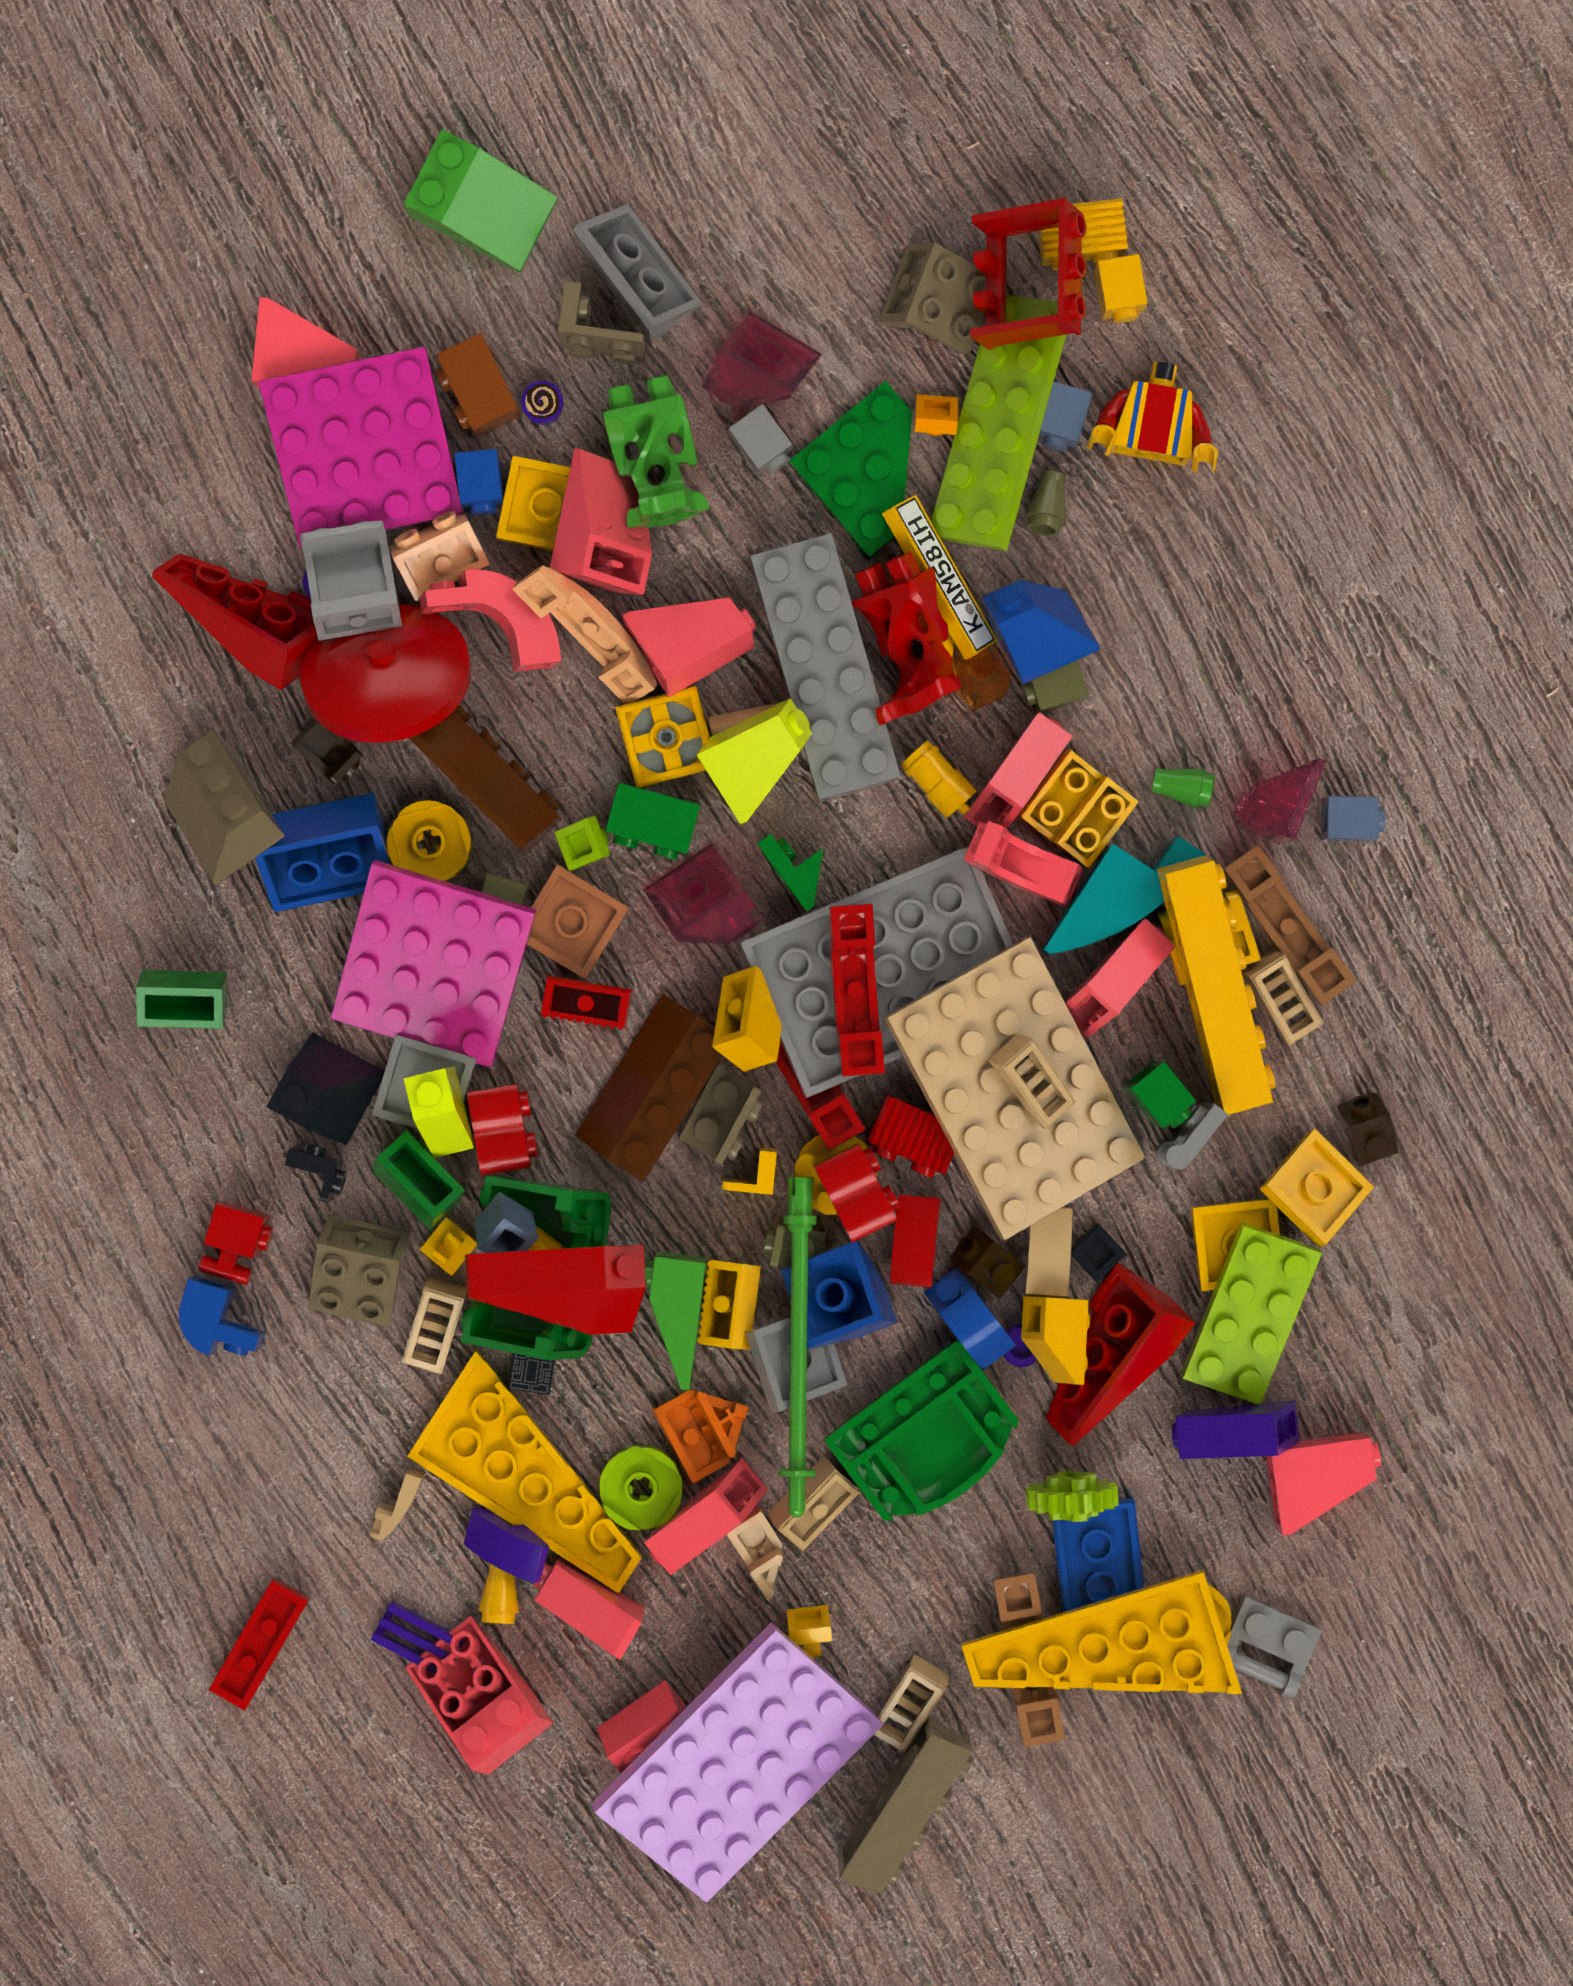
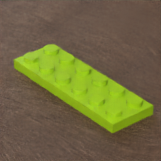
(997, 434)

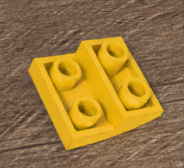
(1077, 808)

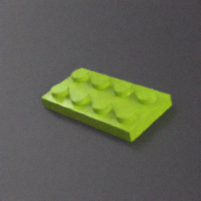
(1251, 1313)

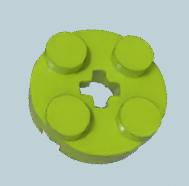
(645, 1511)

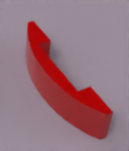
(855, 990)
(827, 1110)

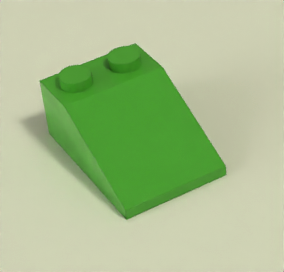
(479, 201)
(676, 1300)

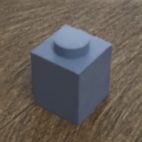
(1064, 417)
(1351, 818)
(505, 1226)

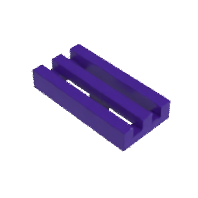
(419, 1621)

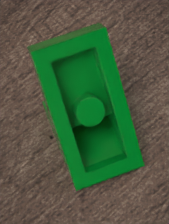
(800, 880)

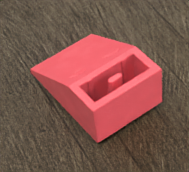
(593, 529)
(480, 1699)
(639, 1724)

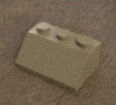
(219, 808)

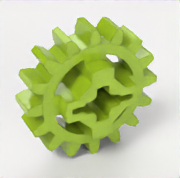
(1072, 1496)

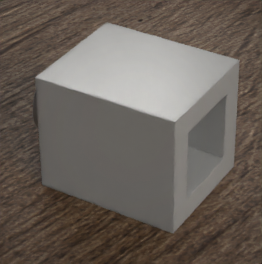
(761, 441)

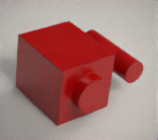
(236, 1233)

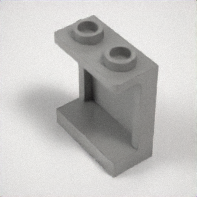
(350, 580)

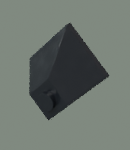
(326, 1089)

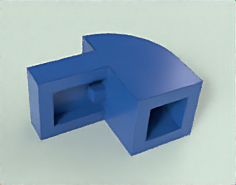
(969, 1319)
(205, 1323)

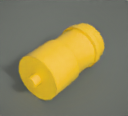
(939, 780)

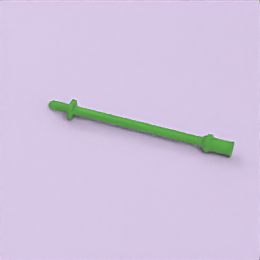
(800, 1223)

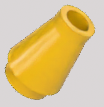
(499, 1597)

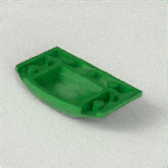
(925, 1436)

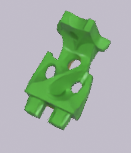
(649, 427)

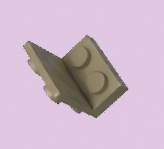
(935, 295)
(585, 340)
(721, 1114)
(357, 1270)

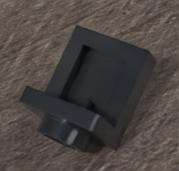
(313, 1159)

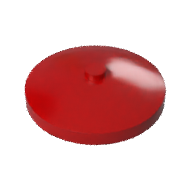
(389, 679)

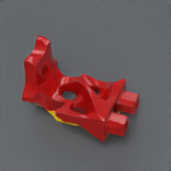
(913, 614)

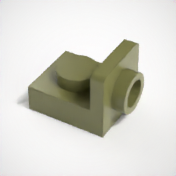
(779, 1244)

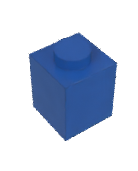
(479, 481)

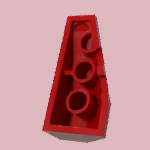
(252, 623)
(572, 1287)
(1127, 1340)

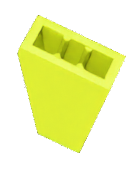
(754, 755)
(440, 1111)

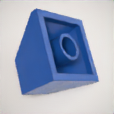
(1038, 628)
(843, 1296)

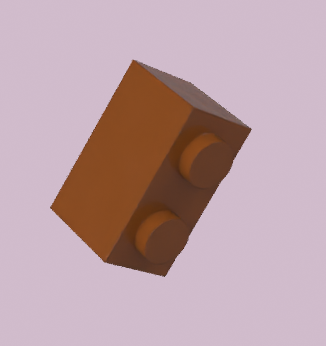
(478, 385)

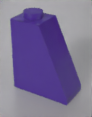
(1237, 1431)

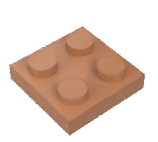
(574, 921)

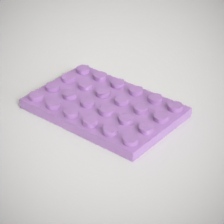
(737, 1763)

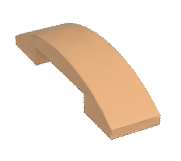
(593, 627)

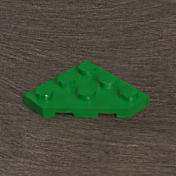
(861, 466)

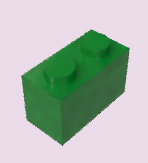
(652, 820)
(181, 999)
(1160, 1095)
(418, 1180)

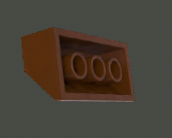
(489, 781)
(651, 1088)

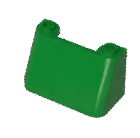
(572, 1218)

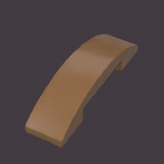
(1288, 926)
(1035, 1706)

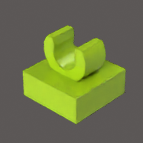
(583, 843)

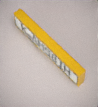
(954, 600)

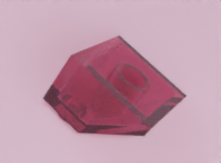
(759, 365)
(1279, 804)
(703, 901)

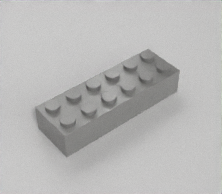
(825, 666)

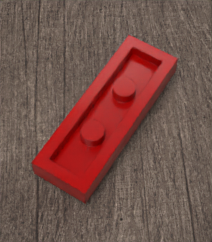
(259, 1644)

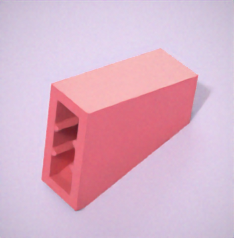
(292, 344)
(690, 639)
(1020, 773)
(1118, 977)
(1319, 1476)
(707, 1517)
(589, 1606)

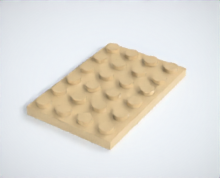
(1004, 1151)

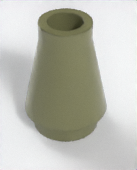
(1047, 505)

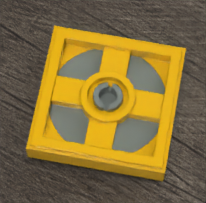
(664, 736)

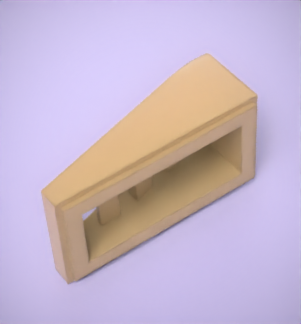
(1260, 969)
(1018, 1057)
(446, 1293)
(924, 1681)

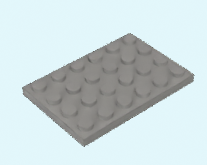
(926, 933)

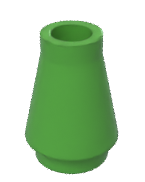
(1186, 786)

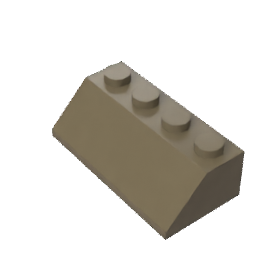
(903, 1807)

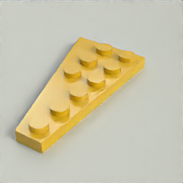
(506, 1463)
(1130, 1642)

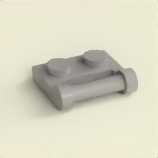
(1192, 1137)
(1276, 1634)

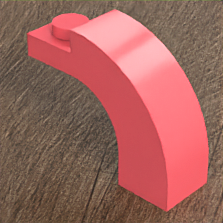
(530, 638)
(1022, 864)

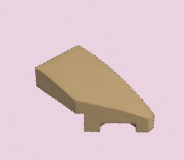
(389, 1516)
(759, 1549)

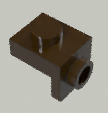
(328, 751)
(1368, 1128)
(987, 1262)

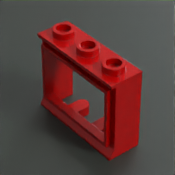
(993, 263)

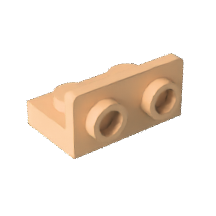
(437, 552)

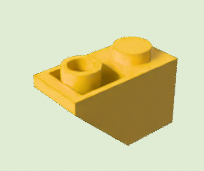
(1057, 1336)

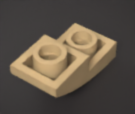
(1049, 1255)

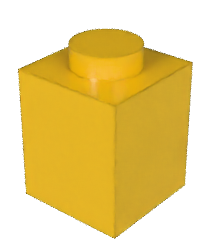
(1120, 288)

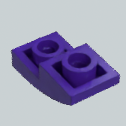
(506, 1547)

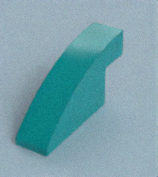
(1114, 896)

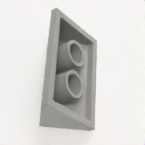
(636, 270)

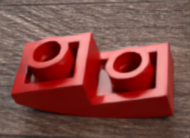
(915, 1241)

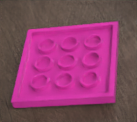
(362, 442)
(433, 962)

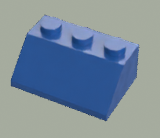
(324, 852)

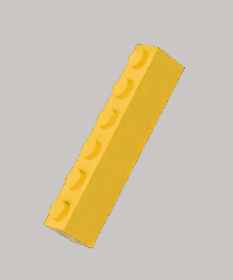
(1215, 984)

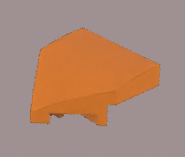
(701, 1431)

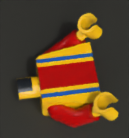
(1156, 422)

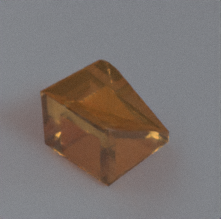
(981, 680)

